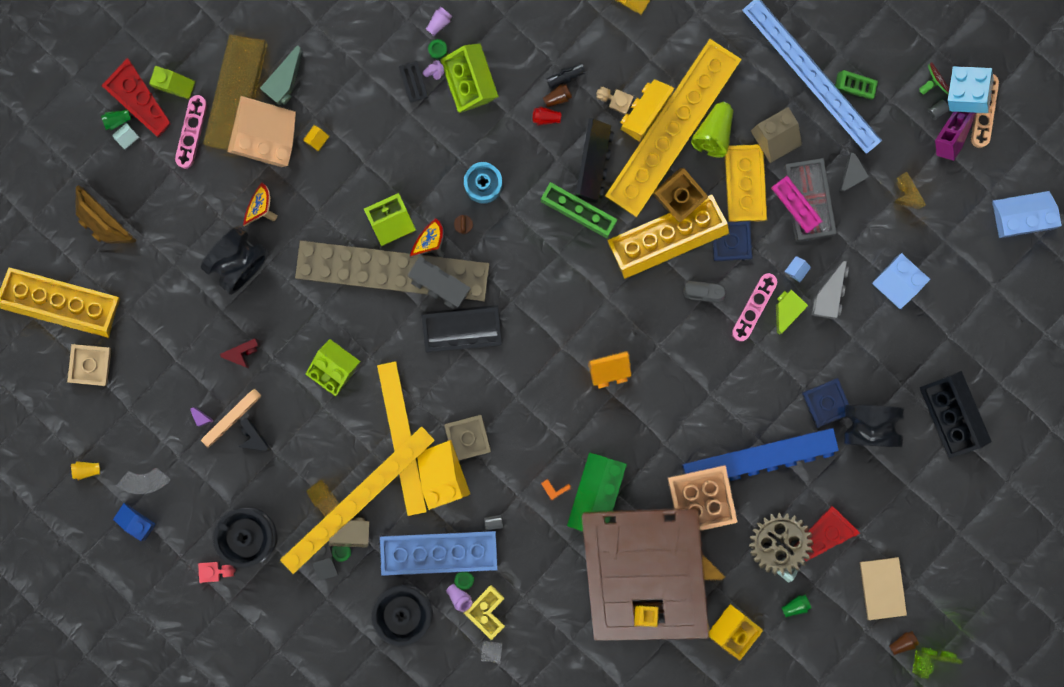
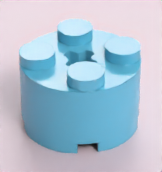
(491, 175)

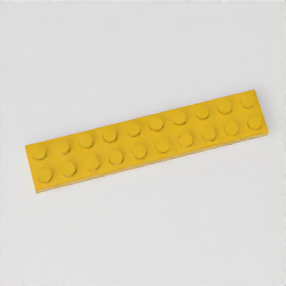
(673, 128)

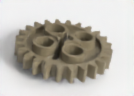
(792, 532)

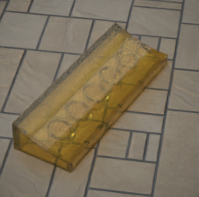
(237, 78)

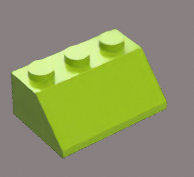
(469, 77)

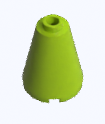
(715, 131)

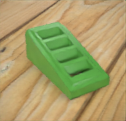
(848, 77)

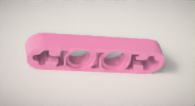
(188, 131)
(756, 308)

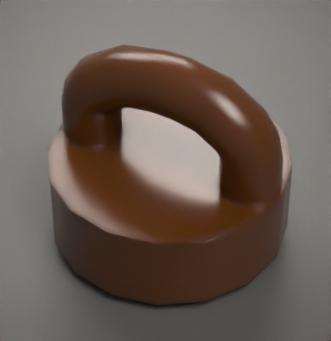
(463, 224)

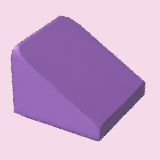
(200, 418)

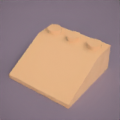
(263, 132)
(706, 491)

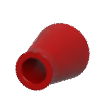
(545, 116)

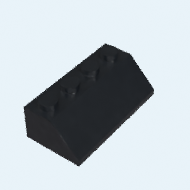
(593, 161)
(955, 415)

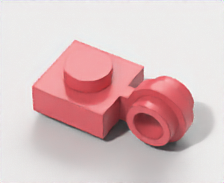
(211, 573)

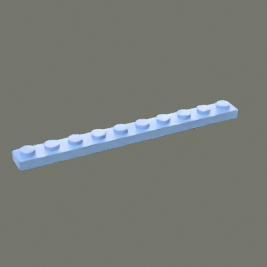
(812, 75)

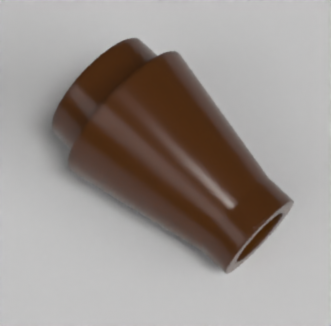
(558, 96)
(904, 643)

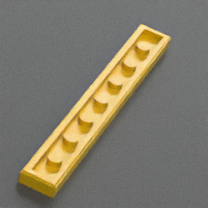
(401, 433)

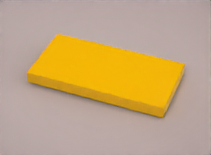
(745, 183)

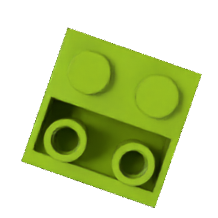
(390, 219)
(332, 367)

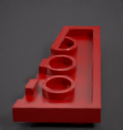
(134, 95)

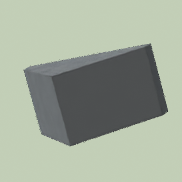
(853, 173)

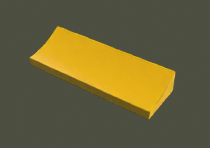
(667, 238)
(58, 302)

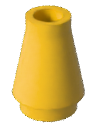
(84, 469)

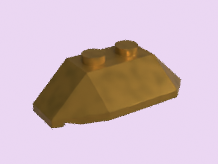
(95, 217)

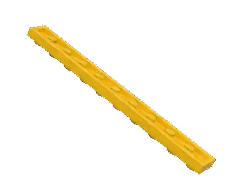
(357, 500)

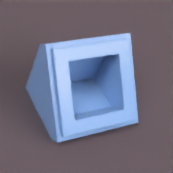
(798, 269)

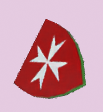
(937, 80)

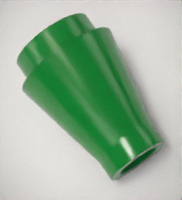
(114, 119)
(797, 606)

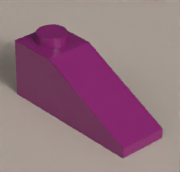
(954, 134)

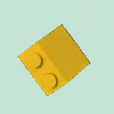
(735, 632)

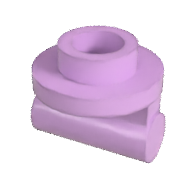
(435, 69)

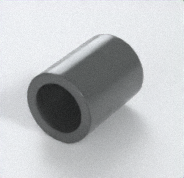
(938, 109)
(493, 522)

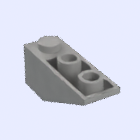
(828, 298)

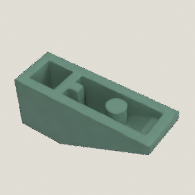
(281, 82)

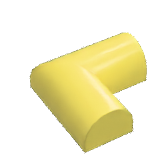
(481, 613)

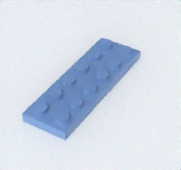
(438, 553)

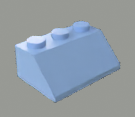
(1026, 214)

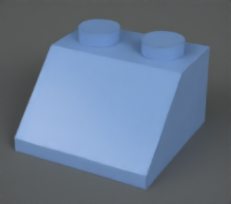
(900, 281)

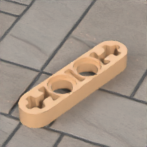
(986, 134)
(235, 414)

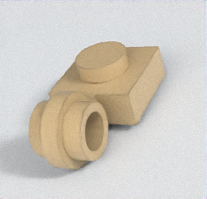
(619, 102)

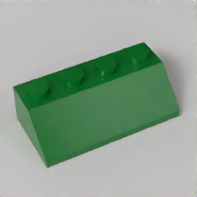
(597, 488)

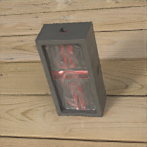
(812, 183)

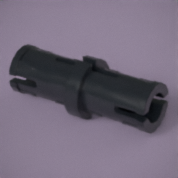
(565, 75)

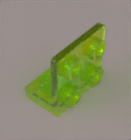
(922, 661)

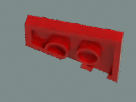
(829, 531)

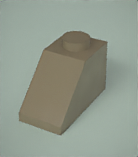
(352, 534)

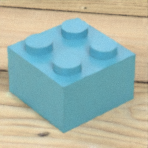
(970, 89)

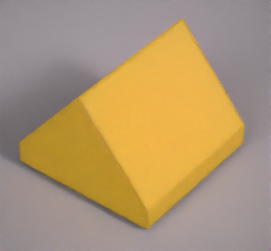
(316, 138)

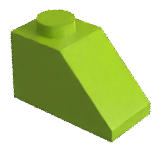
(172, 82)
(788, 309)

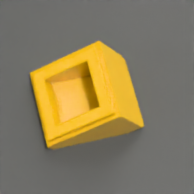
(646, 616)

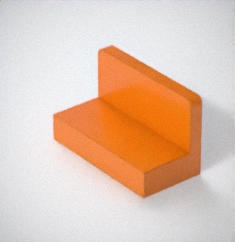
(550, 490)

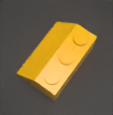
(646, 109)

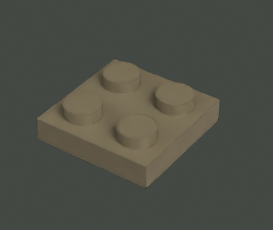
(468, 437)

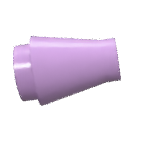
(439, 21)
(459, 598)

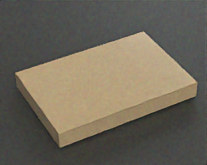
(883, 588)

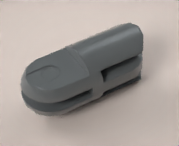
(704, 291)

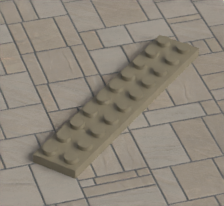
(381, 268)

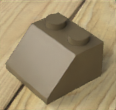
(778, 135)

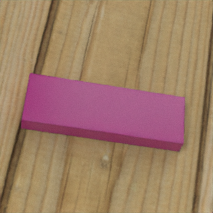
(796, 204)

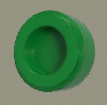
(437, 49)
(341, 553)
(464, 580)

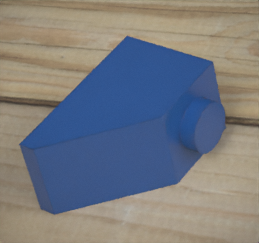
(134, 522)

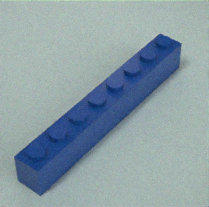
(770, 455)

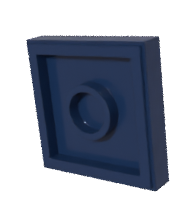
(734, 245)
(826, 402)

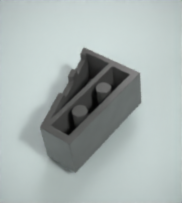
(438, 283)

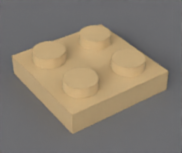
(89, 365)

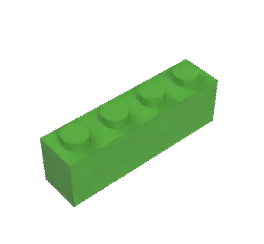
(578, 210)

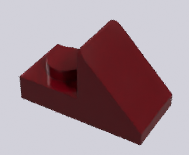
(237, 353)

